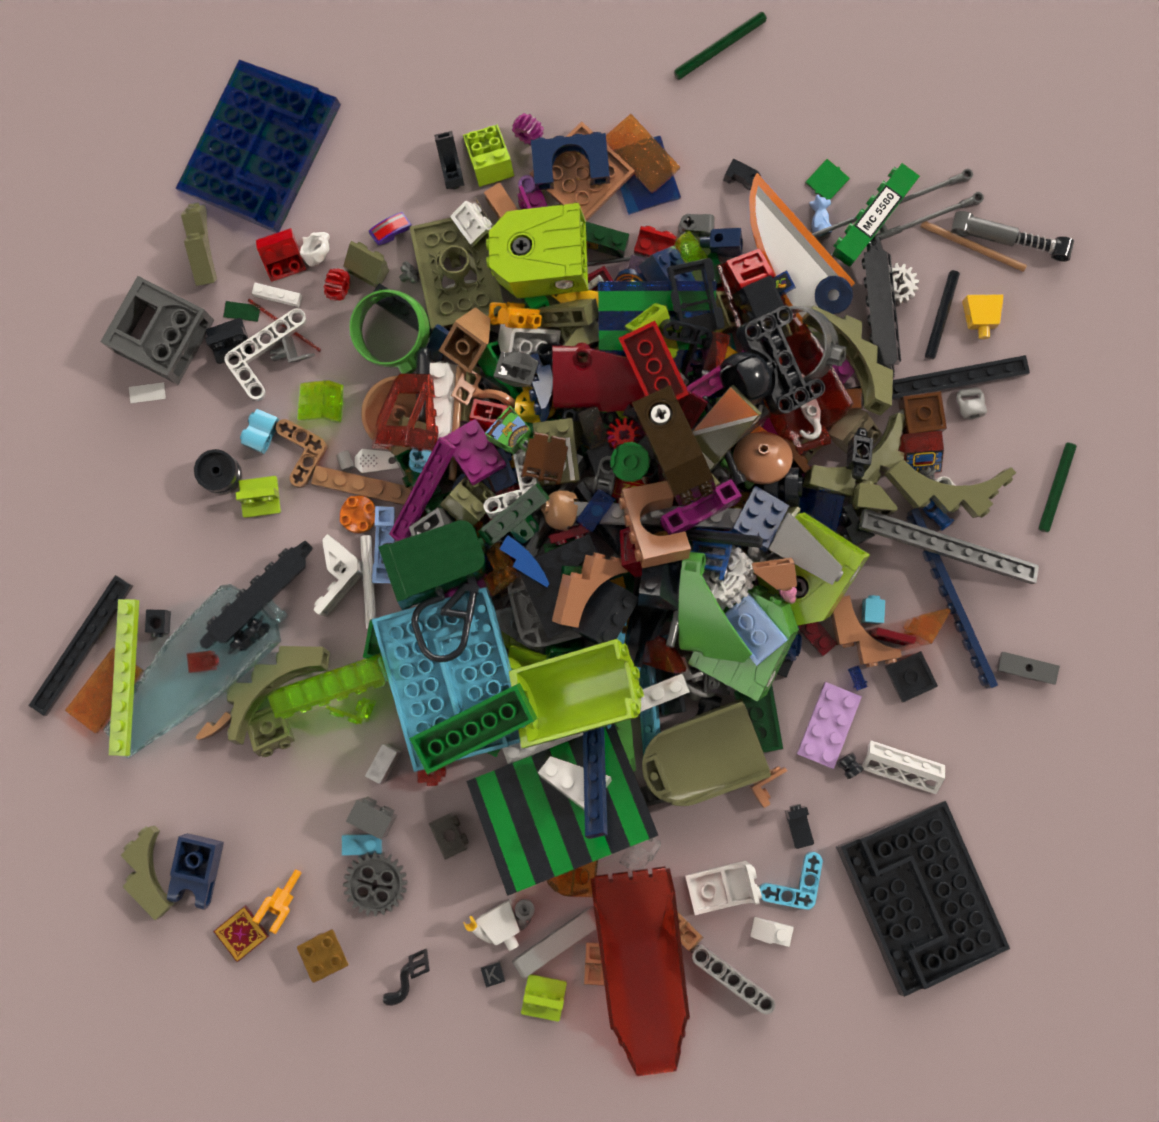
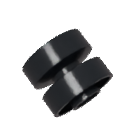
(788, 487)

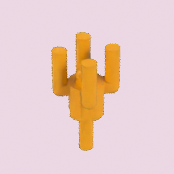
(278, 903)

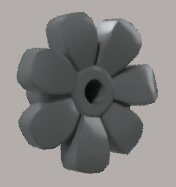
(409, 273)

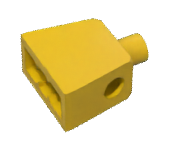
(983, 313)

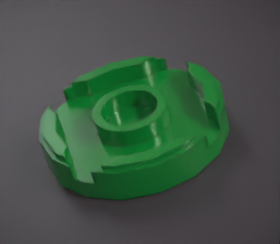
(630, 462)

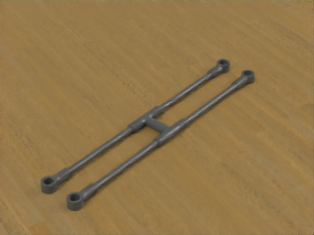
(885, 233)

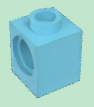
(873, 610)

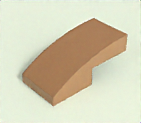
(211, 728)
(689, 935)
(593, 965)

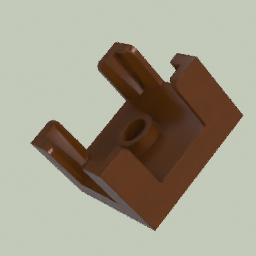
(923, 413)

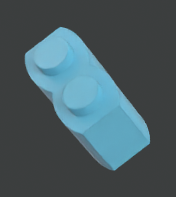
(260, 431)

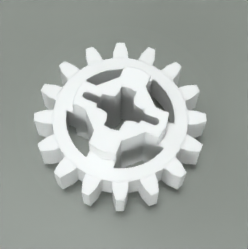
(906, 284)

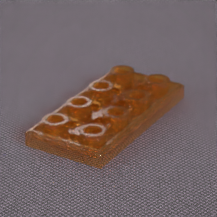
(94, 700)

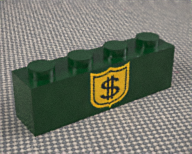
(606, 240)

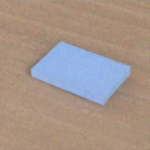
(755, 629)

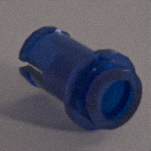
(857, 678)

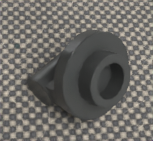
(928, 472)

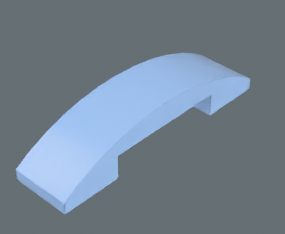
(384, 522)

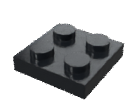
(911, 676)

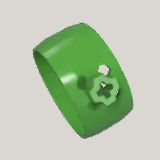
(407, 363)

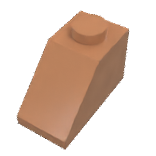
(777, 573)

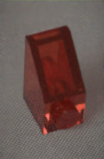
(663, 657)

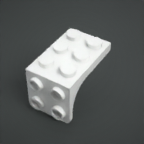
(723, 887)

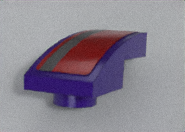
(389, 227)

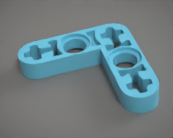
(803, 889)

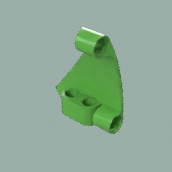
(701, 619)

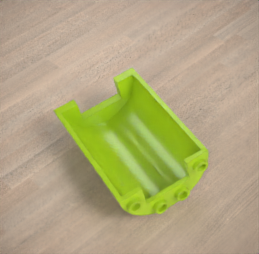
(579, 692)

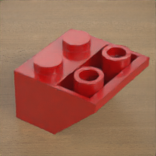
(280, 254)
(486, 413)

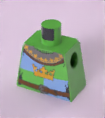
(509, 432)

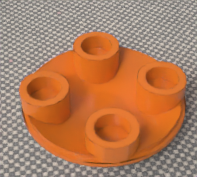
(357, 514)

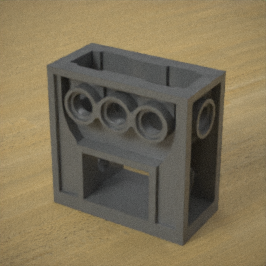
(170, 337)

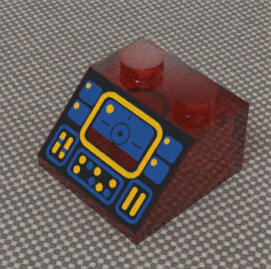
(923, 450)

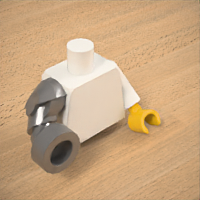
(502, 923)

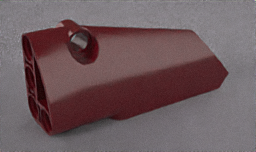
(593, 380)

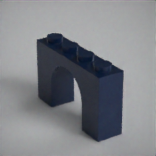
(547, 150)

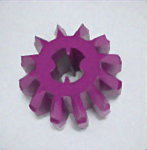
(527, 128)

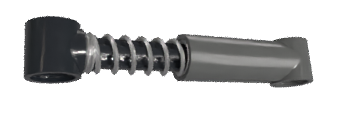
(966, 224)

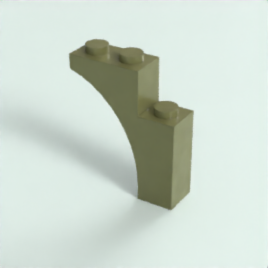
(197, 244)
(144, 883)

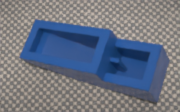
(525, 561)

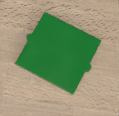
(827, 180)

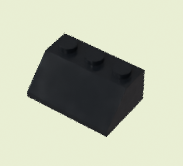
(606, 613)

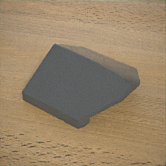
(516, 369)

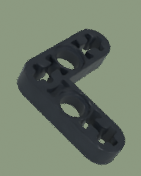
(693, 339)

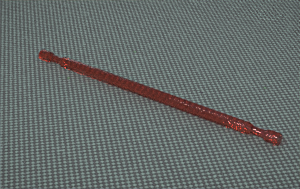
(275, 318)

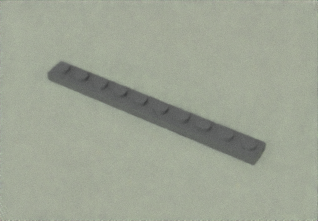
(948, 546)

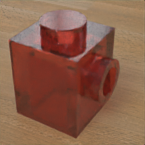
(202, 661)

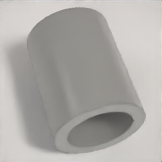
(345, 460)

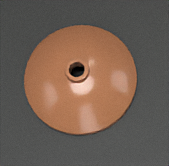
(763, 466)

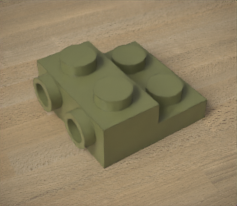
(269, 733)

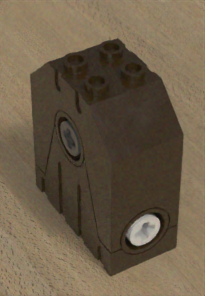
(674, 446)

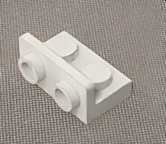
(471, 222)

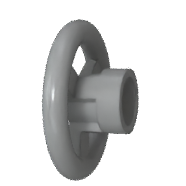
(697, 690)

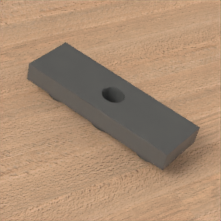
(1038, 670)

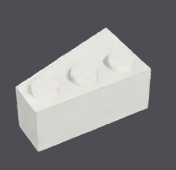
(566, 779)

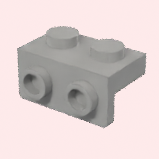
(691, 672)

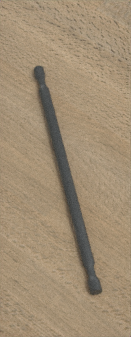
(610, 260)

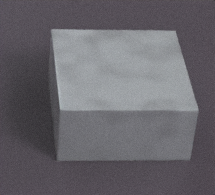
(383, 763)

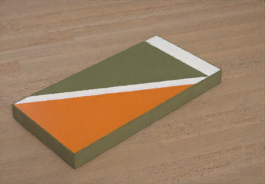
(725, 425)

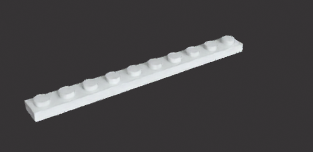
(652, 697)

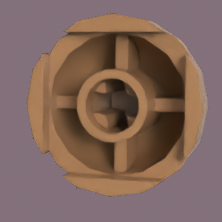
(560, 510)

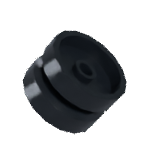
(219, 462)

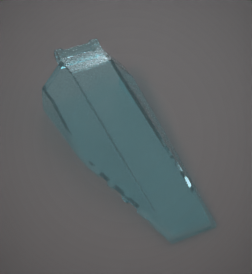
(172, 694)

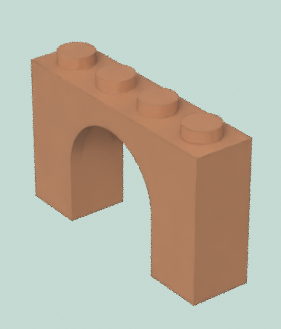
(652, 549)

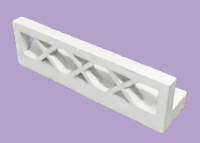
(906, 764)

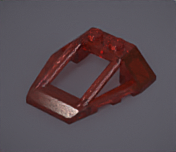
(408, 435)

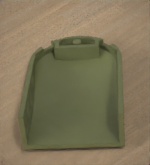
(705, 756)

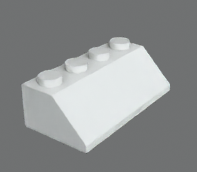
(444, 382)

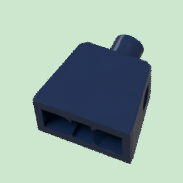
(724, 242)

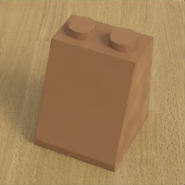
(467, 339)

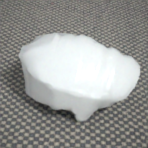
(315, 248)

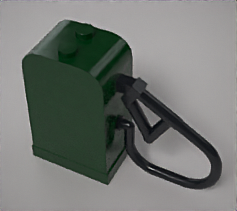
(433, 565)

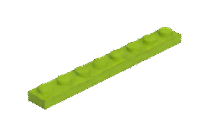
(124, 677)

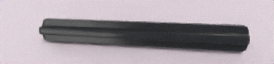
(942, 314)
(724, 538)

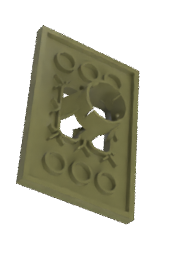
(444, 240)

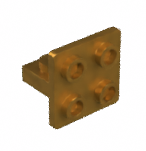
(322, 955)

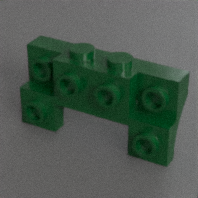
(410, 478)

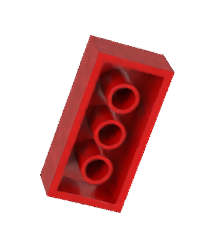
(652, 361)

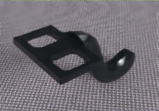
(408, 969)

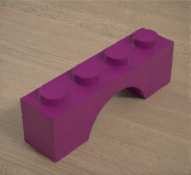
(691, 515)

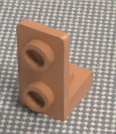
(762, 794)

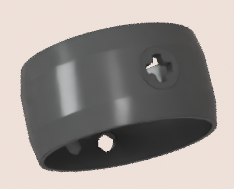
(833, 352)

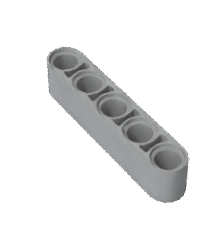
(555, 943)
(738, 987)

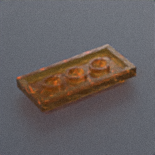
(642, 153)

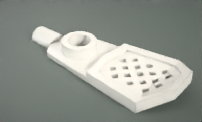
(382, 459)

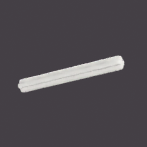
(368, 586)

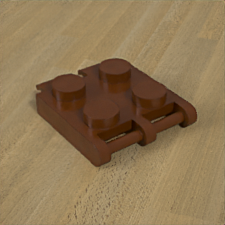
(545, 457)

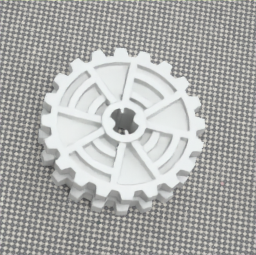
(737, 577)

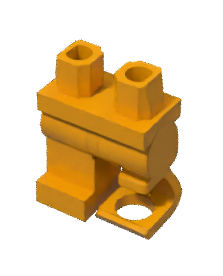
(515, 315)

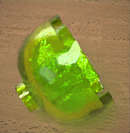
(689, 248)

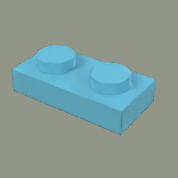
(361, 844)

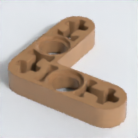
(308, 452)

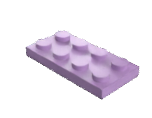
(829, 725)

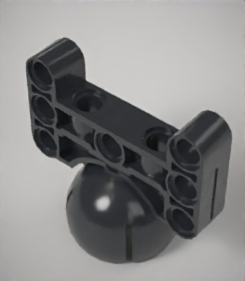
(758, 368)

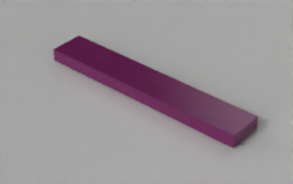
(423, 488)

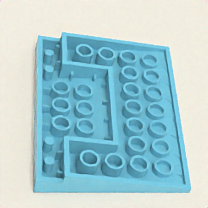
(435, 691)

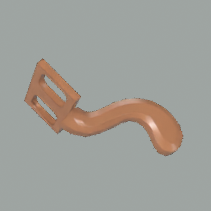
(475, 391)

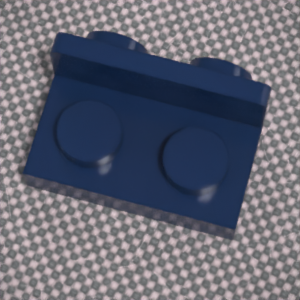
(506, 476)

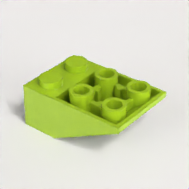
(488, 155)

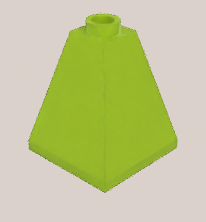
(654, 313)

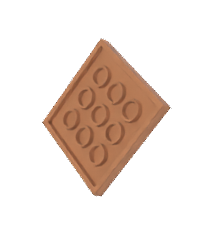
(573, 178)

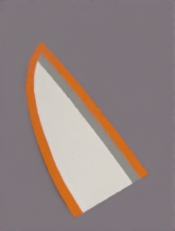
(790, 247)

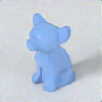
(821, 216)

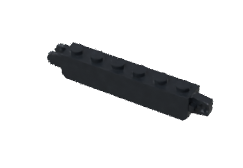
(881, 304)
(257, 596)

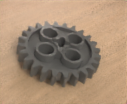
(371, 901)

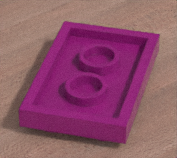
(474, 452)

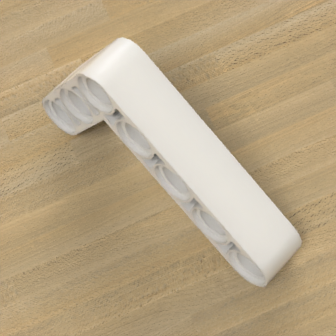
(261, 348)
(504, 500)

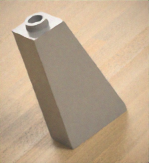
(796, 542)

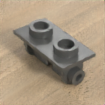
(713, 685)

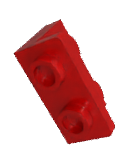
(653, 241)

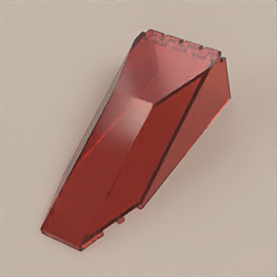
(642, 966)

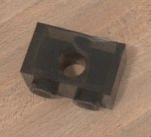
(449, 847)

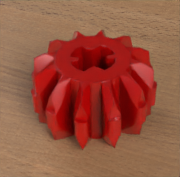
(336, 284)
(623, 427)

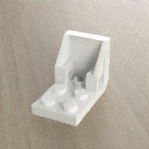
(337, 560)

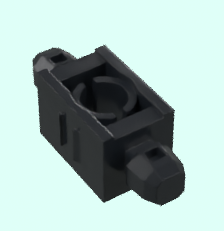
(865, 446)

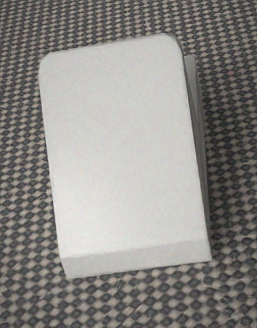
(771, 931)

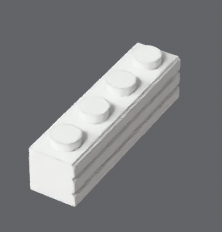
(277, 295)

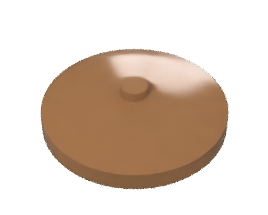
(374, 401)

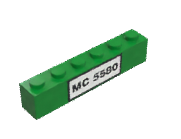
(875, 215)

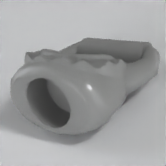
(971, 408)

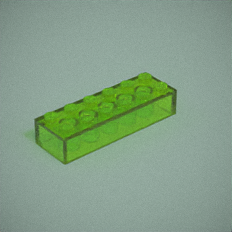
(328, 686)

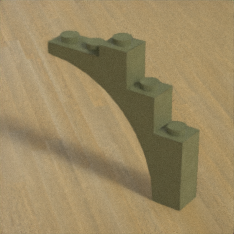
(874, 378)
(884, 455)
(920, 489)
(266, 678)

